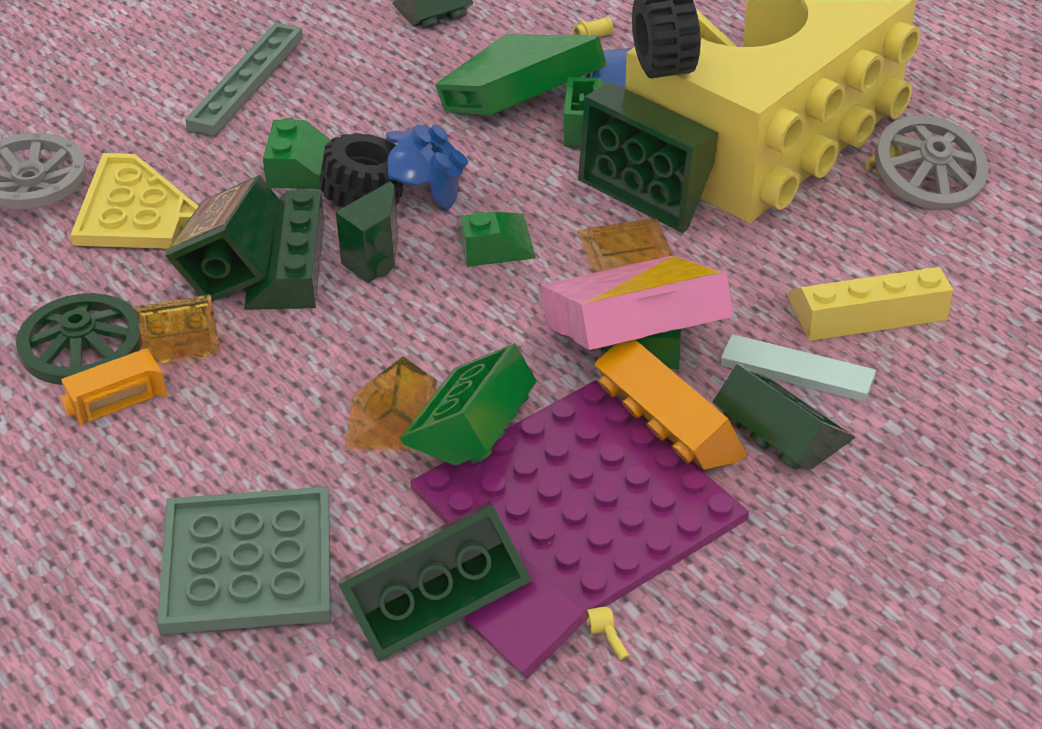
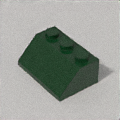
(779, 419)

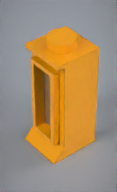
(112, 386)

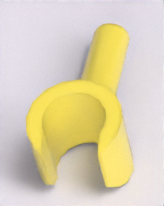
(602, 621)

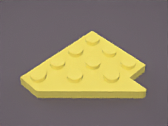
(130, 206)

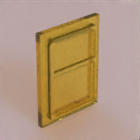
(624, 244)

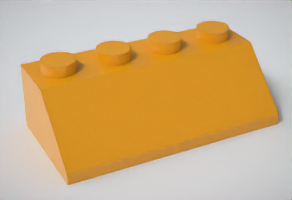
(669, 405)

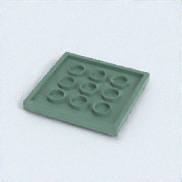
(245, 561)

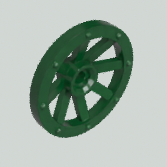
(76, 331)

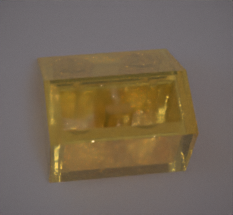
(178, 328)

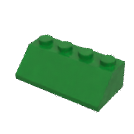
(472, 407)

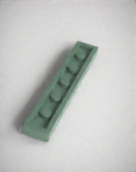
(244, 79)

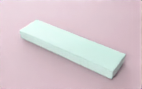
(799, 367)

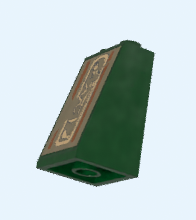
(227, 240)

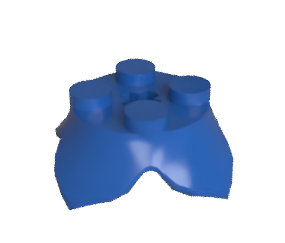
(427, 157)

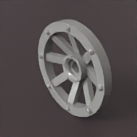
(932, 157)
(32, 178)

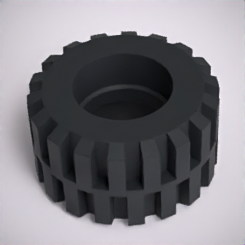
(666, 36)
(355, 167)

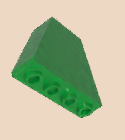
(517, 70)

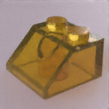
(388, 406)

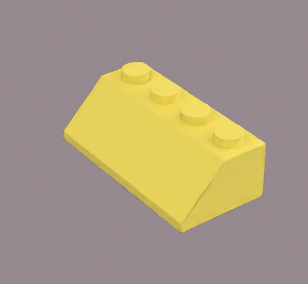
(872, 303)

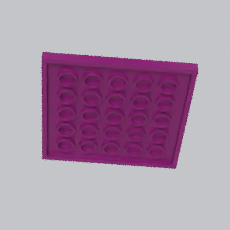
(588, 497)

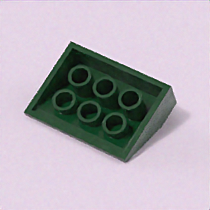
(645, 155)

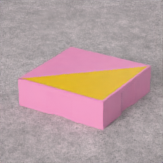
(636, 301)

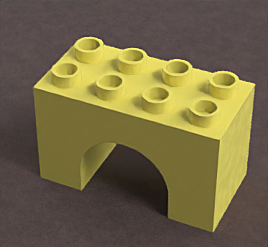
(791, 95)

